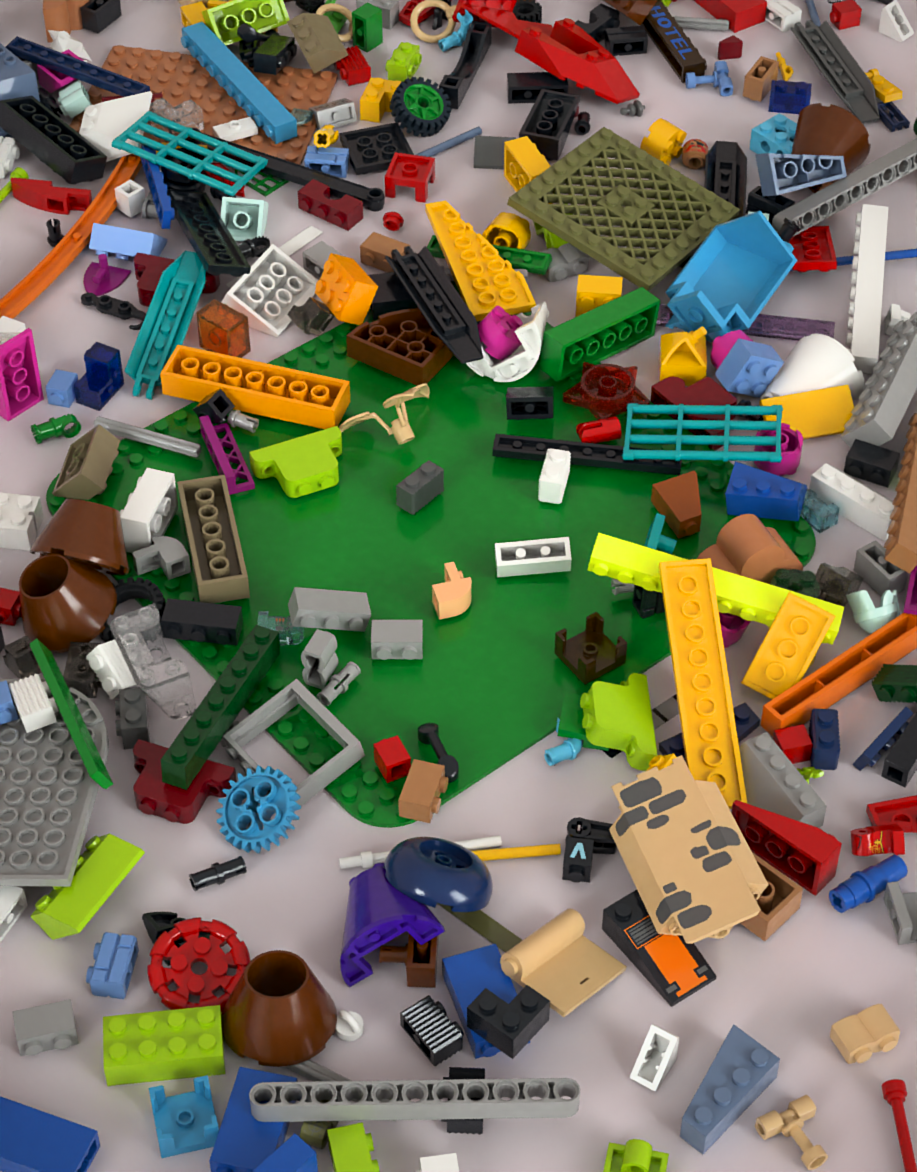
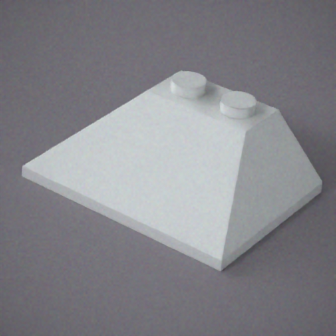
(110, 119)

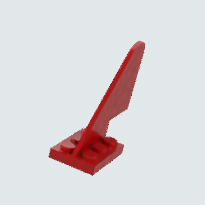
(499, 14)

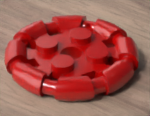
(193, 951)

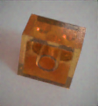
(223, 330)

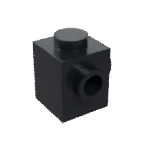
(216, 406)

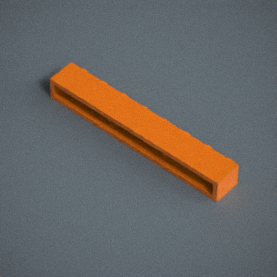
(841, 674)

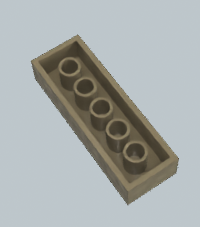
(213, 540)

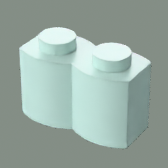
(74, 99)

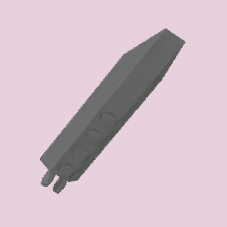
(839, 69)

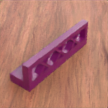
(221, 459)

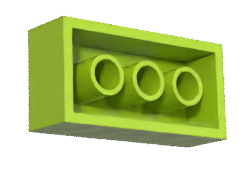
(163, 1045)

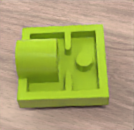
(634, 1157)

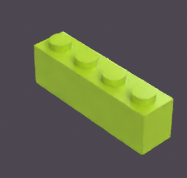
(351, 1149)

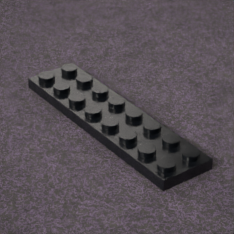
(208, 233)

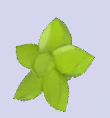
(810, 772)

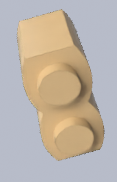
(865, 1034)

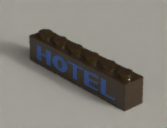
(673, 42)

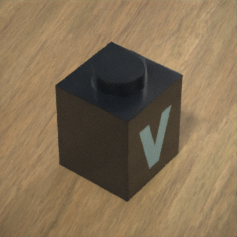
(578, 859)

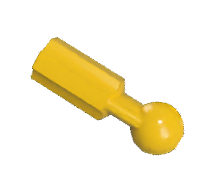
(326, 136)

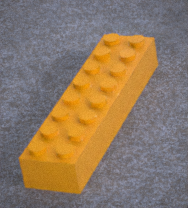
(257, 387)

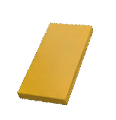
(814, 412)
(788, 647)

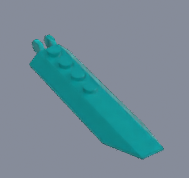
(166, 321)

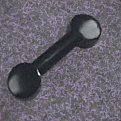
(249, 34)
(429, 734)

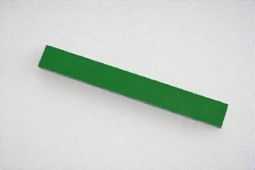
(71, 714)

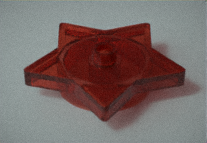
(605, 390)

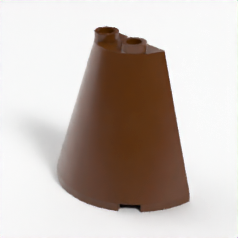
(831, 133)

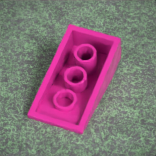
(19, 376)

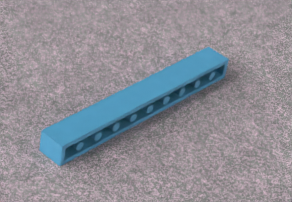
(239, 82)

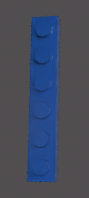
(158, 191)

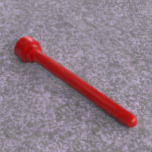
(895, 1092)

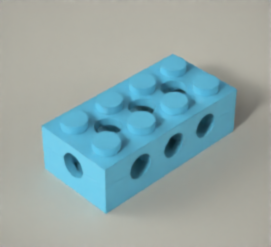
(773, 136)

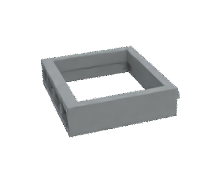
(274, 709)

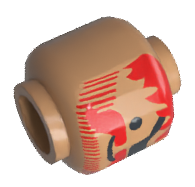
(694, 153)

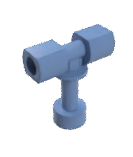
(718, 78)

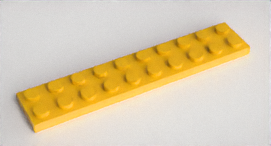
(702, 676)

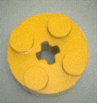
(664, 141)
(508, 231)

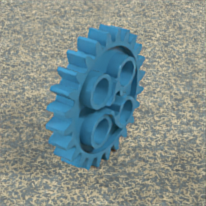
(279, 801)

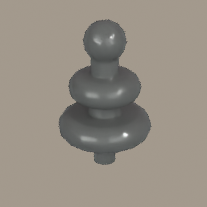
(633, 109)

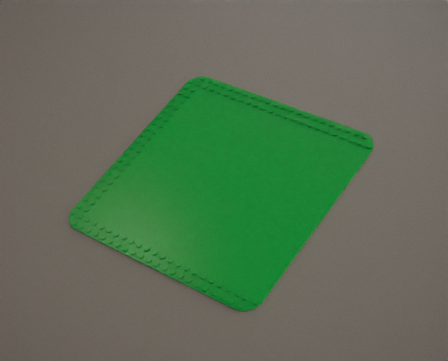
(483, 673)

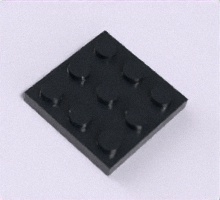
(374, 147)

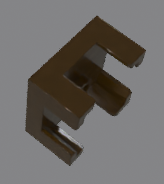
(590, 652)

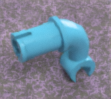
(458, 37)
(566, 751)

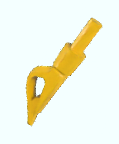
(786, 71)

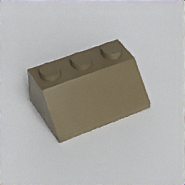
(317, 40)
(87, 465)

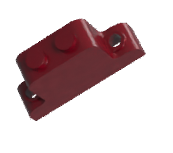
(149, 270)
(169, 801)

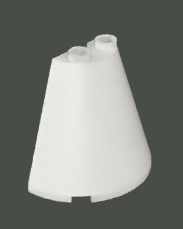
(522, 359)
(815, 365)

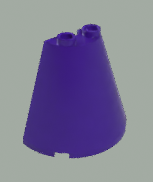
(376, 916)

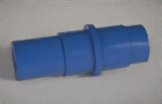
(866, 884)

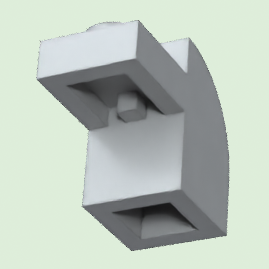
(164, 554)

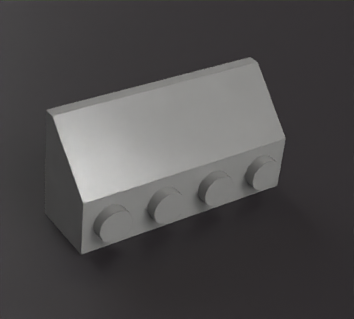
(777, 784)

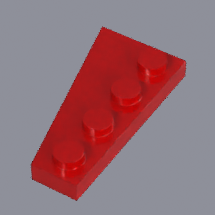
(895, 811)

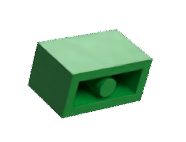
(367, 27)

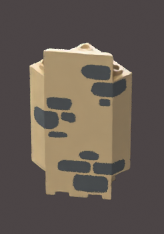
(686, 854)

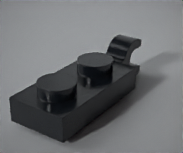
(247, 50)

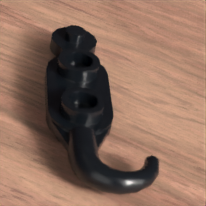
(114, 307)

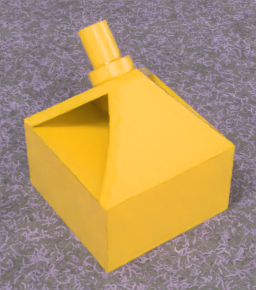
(683, 356)

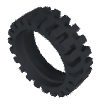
(133, 590)

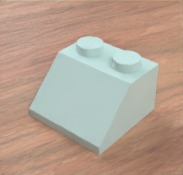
(244, 217)

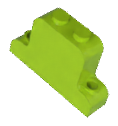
(301, 463)
(621, 719)

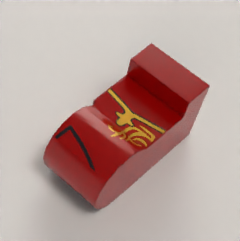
(878, 840)

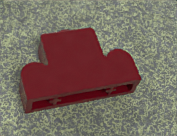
(703, 392)

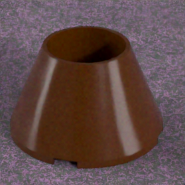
(87, 535)
(64, 601)
(278, 1011)

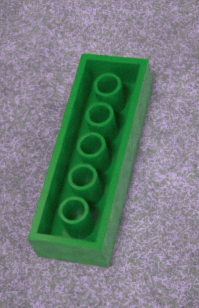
(599, 333)

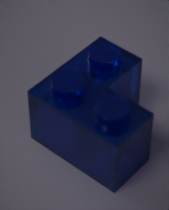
(102, 376)

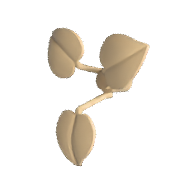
(400, 426)

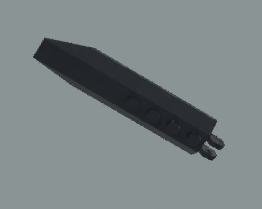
(727, 173)
(438, 302)

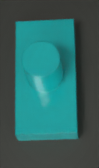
(655, 539)

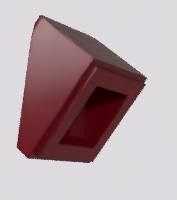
(730, 48)

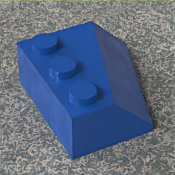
(763, 494)

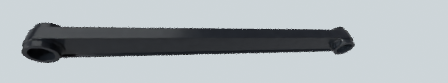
(372, 197)

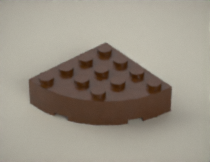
(400, 346)

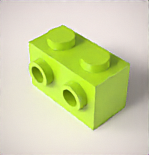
(403, 62)

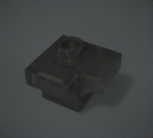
(311, 317)
(837, 583)
(21, 659)

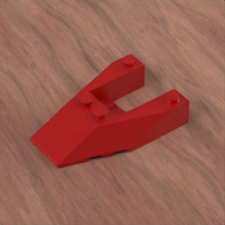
(578, 57)

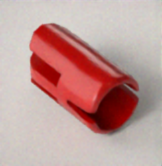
(600, 430)

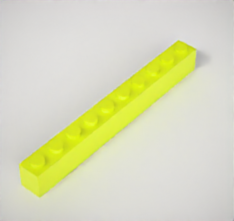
(734, 593)

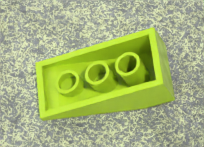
(259, 14)

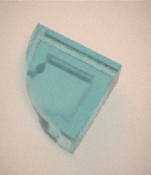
(302, 116)

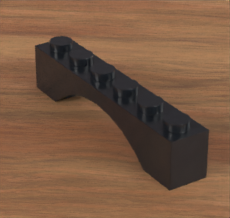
(474, 50)

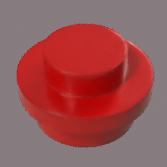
(392, 221)

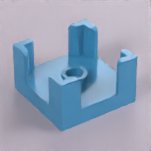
(184, 1120)

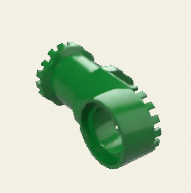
(55, 428)

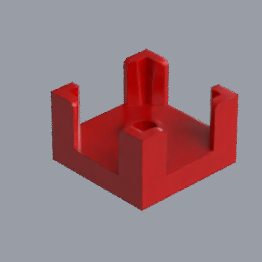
(410, 172)

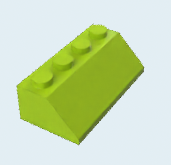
(96, 876)

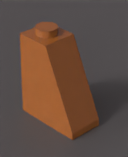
(679, 502)

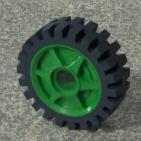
(420, 106)

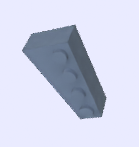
(793, 172)
(729, 1087)

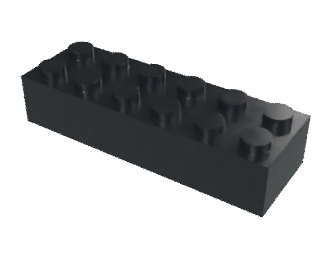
(51, 140)

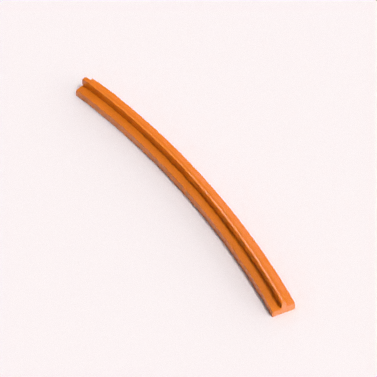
(72, 243)

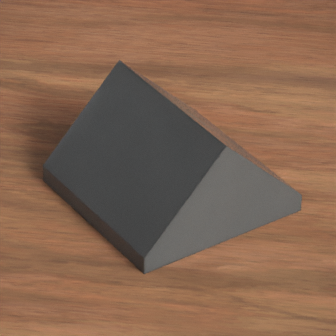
(489, 152)

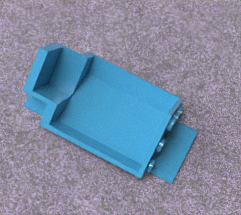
(730, 277)

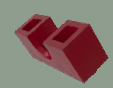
(341, 212)

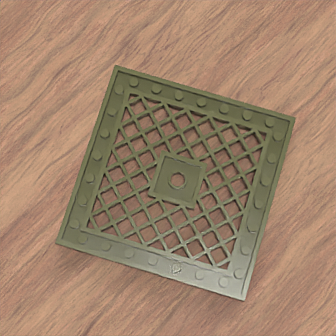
(638, 210)

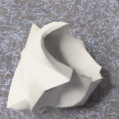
(63, 41)

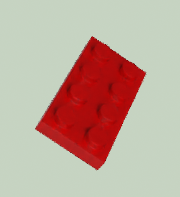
(814, 250)

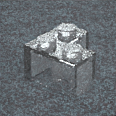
(185, 114)

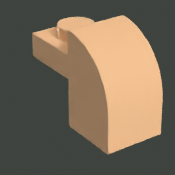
(453, 595)

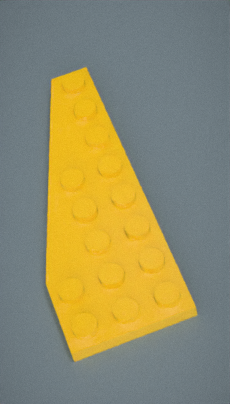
(476, 266)

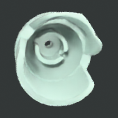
(870, 617)

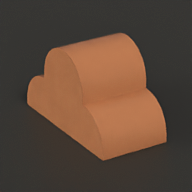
(62, 15)
(751, 550)

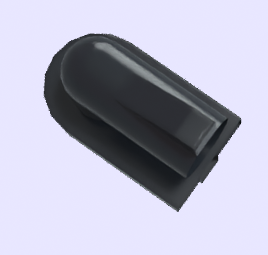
(438, 15)

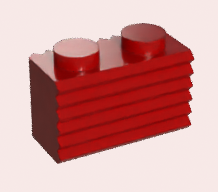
(354, 67)

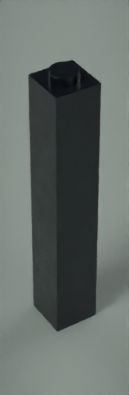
(902, 759)

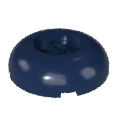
(440, 873)

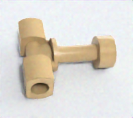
(790, 1124)

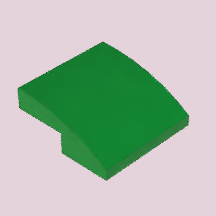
(571, 721)

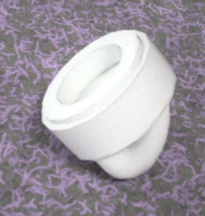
(349, 1025)

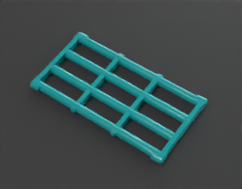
(200, 165)
(726, 425)

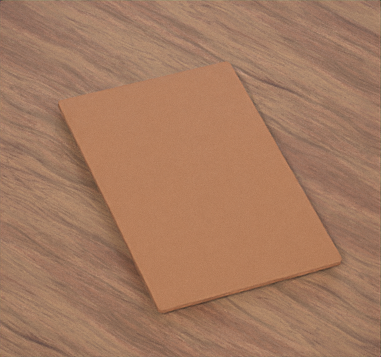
(183, 78)

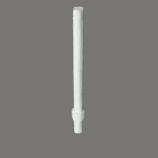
(367, 858)

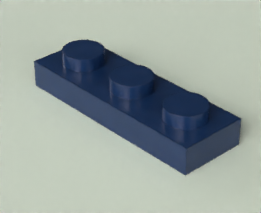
(884, 740)

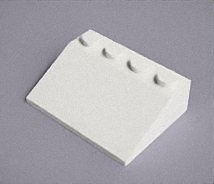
(271, 291)

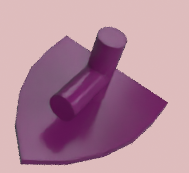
(102, 278)

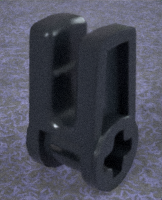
(595, 831)

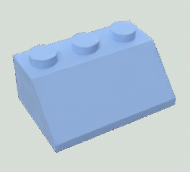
(124, 242)

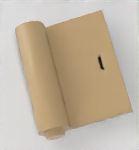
(559, 960)

